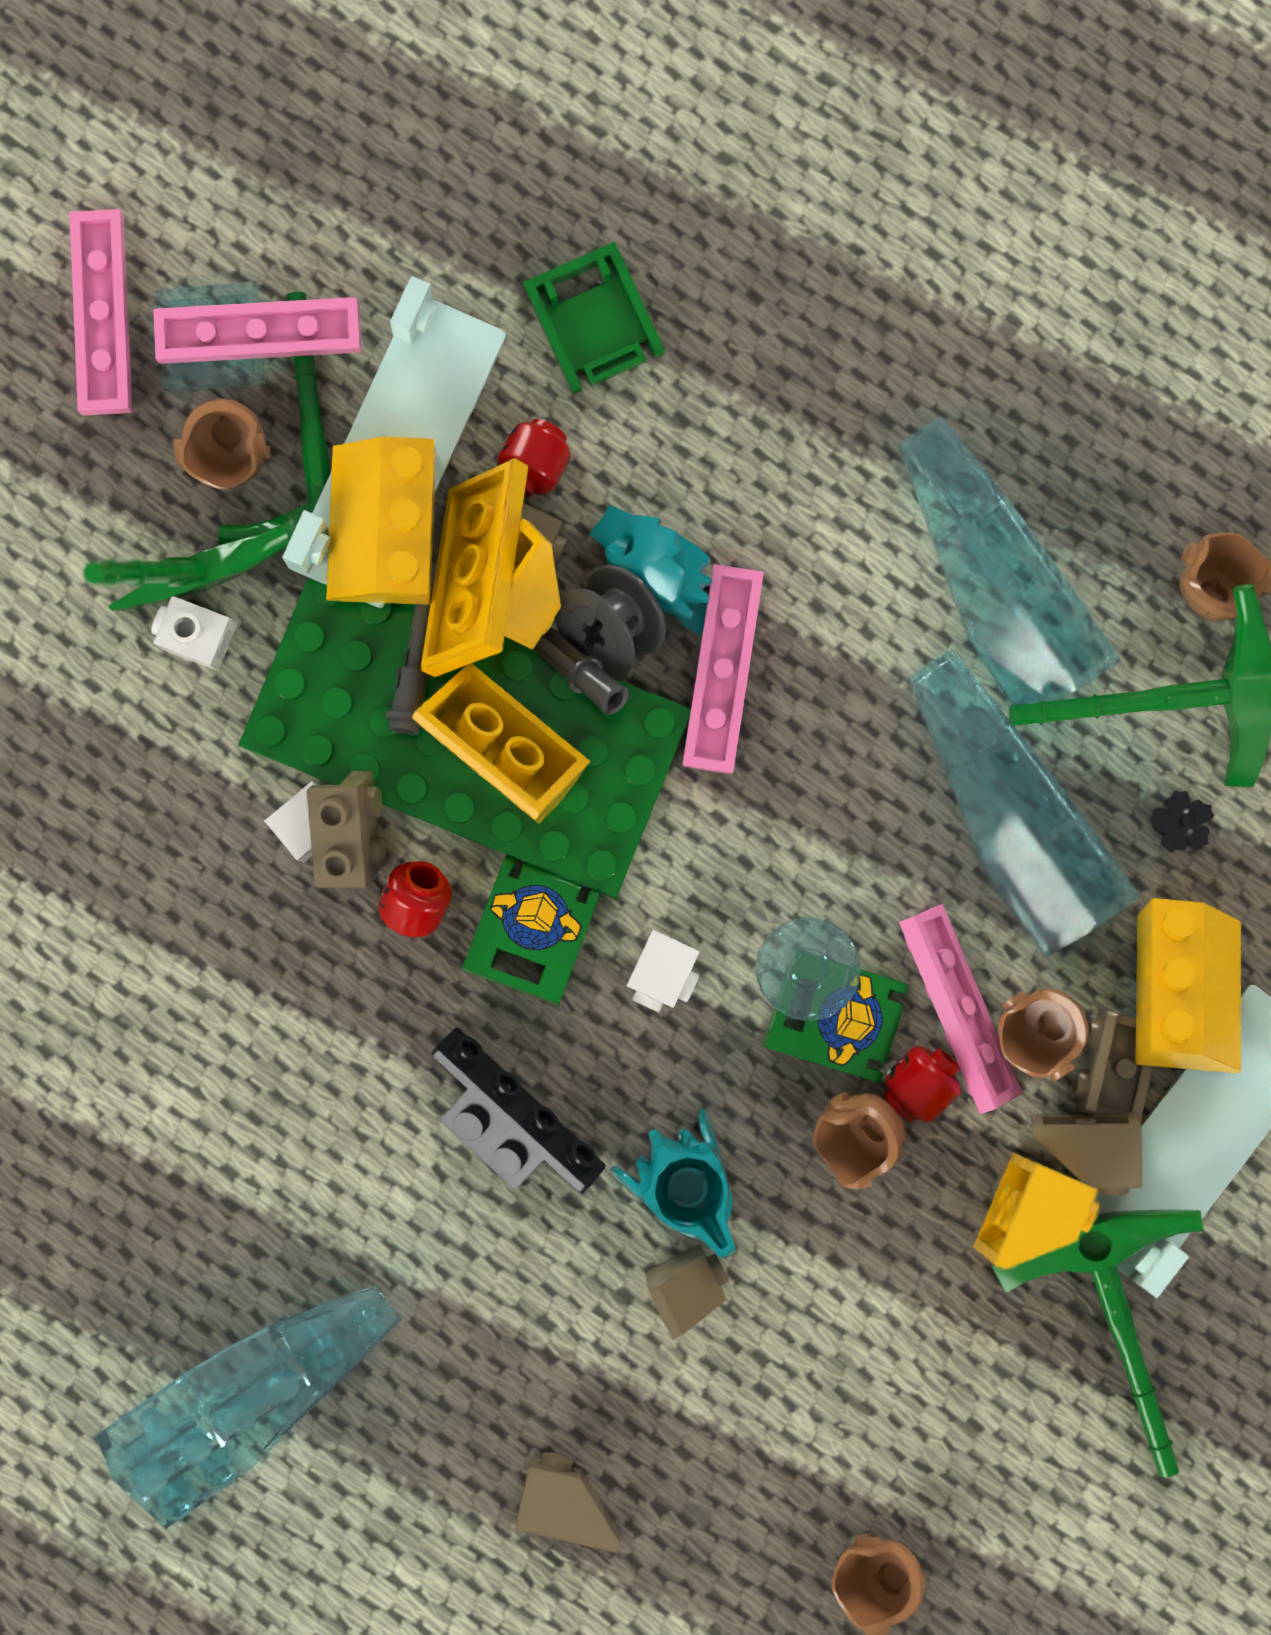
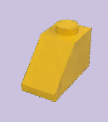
(534, 588)

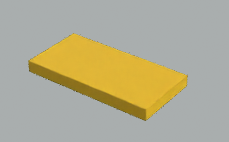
(474, 569)

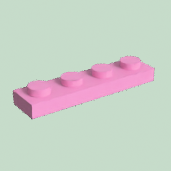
(100, 312)
(257, 330)
(723, 669)
(960, 1008)

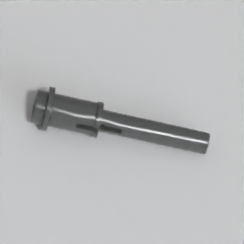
(411, 681)

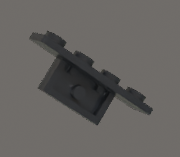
(507, 1122)

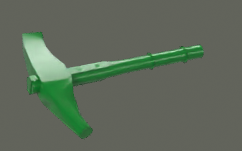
(313, 449)
(190, 574)
(1241, 690)
(1098, 1252)

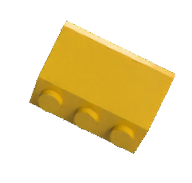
(382, 521)
(502, 742)
(1188, 987)
(1034, 1213)

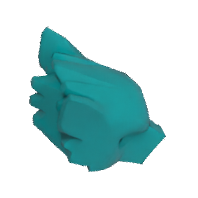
(661, 560)
(686, 1186)

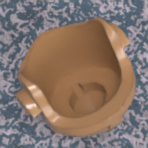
(222, 444)
(1217, 567)
(1043, 1032)
(859, 1138)
(878, 1583)

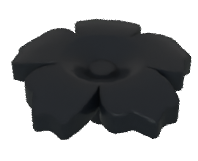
(1182, 822)

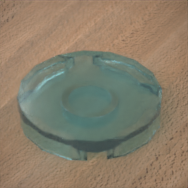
(807, 969)

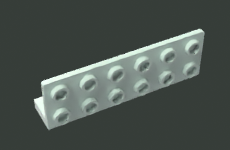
(419, 391)
(1199, 1142)

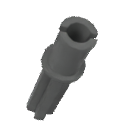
(582, 672)

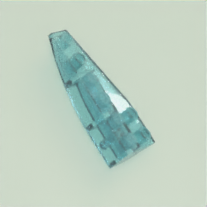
(1001, 577)
(1017, 813)
(238, 1404)

